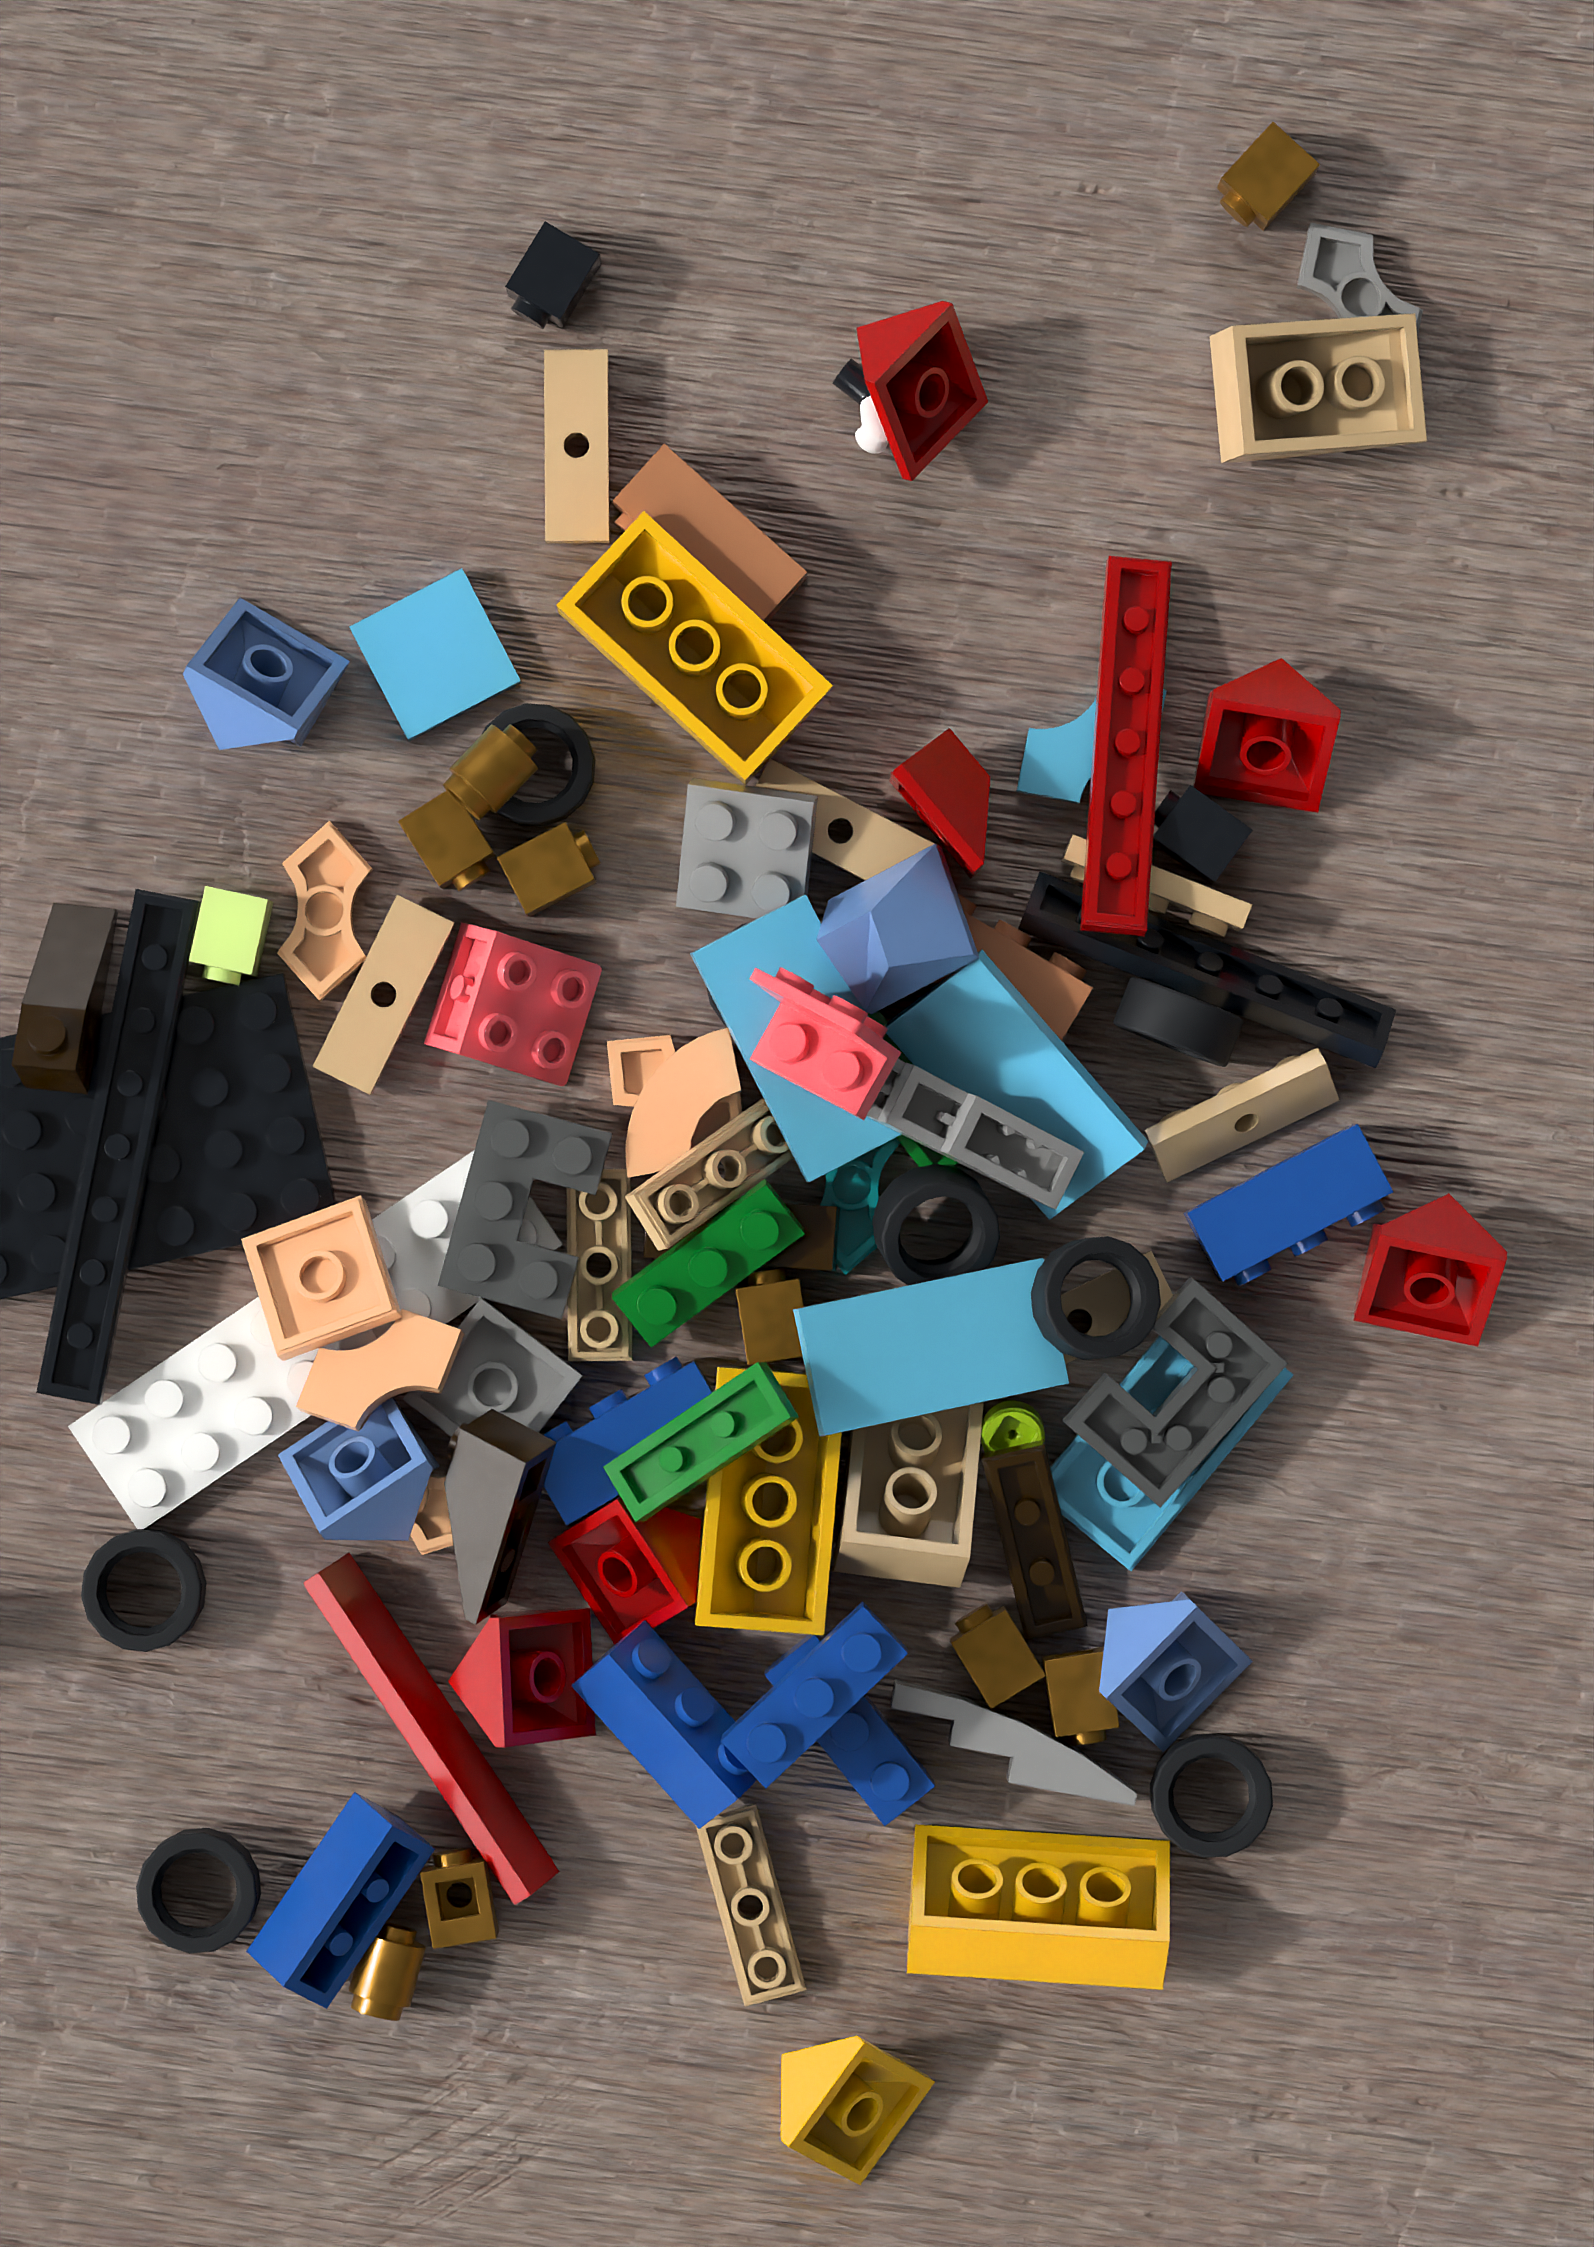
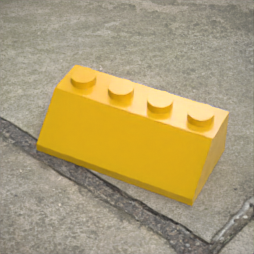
(694, 648)
(771, 1526)
(1039, 1907)

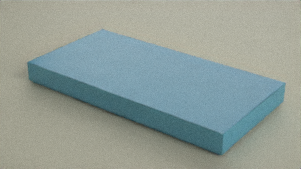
(996, 1046)
(814, 1129)
(925, 1348)
(1110, 1505)

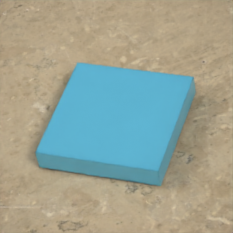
(435, 654)

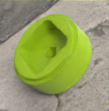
(1011, 1425)

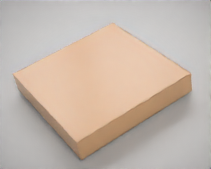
(321, 1278)

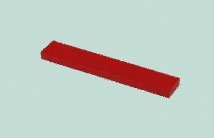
(1126, 746)
(431, 1728)

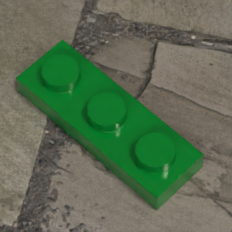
(708, 1263)
(700, 1441)

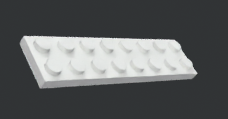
(233, 1392)

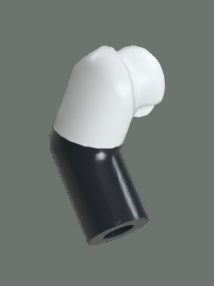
(871, 433)

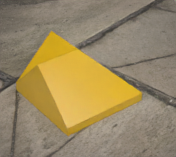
(846, 2103)

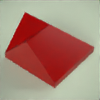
(920, 382)
(1267, 739)
(949, 796)
(1431, 1273)
(632, 1567)
(523, 1673)

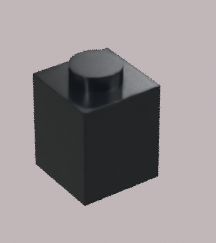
(552, 277)
(1198, 833)

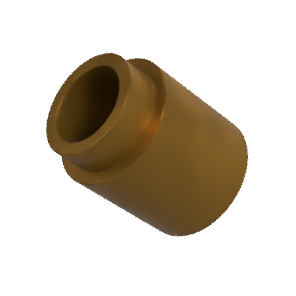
(491, 770)
(387, 1973)

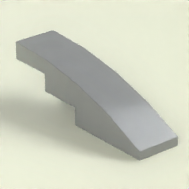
(975, 1133)
(1034, 1754)

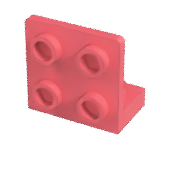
(513, 1004)
(823, 1044)

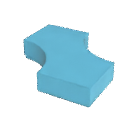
(1060, 759)

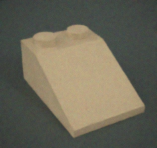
(1317, 387)
(911, 1498)

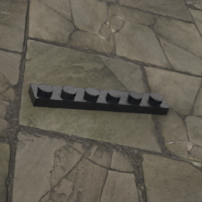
(1217, 975)

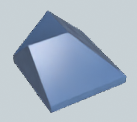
(261, 679)
(898, 930)
(362, 1480)
(1166, 1665)

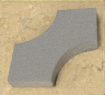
(1343, 274)

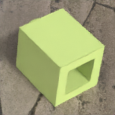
(230, 934)

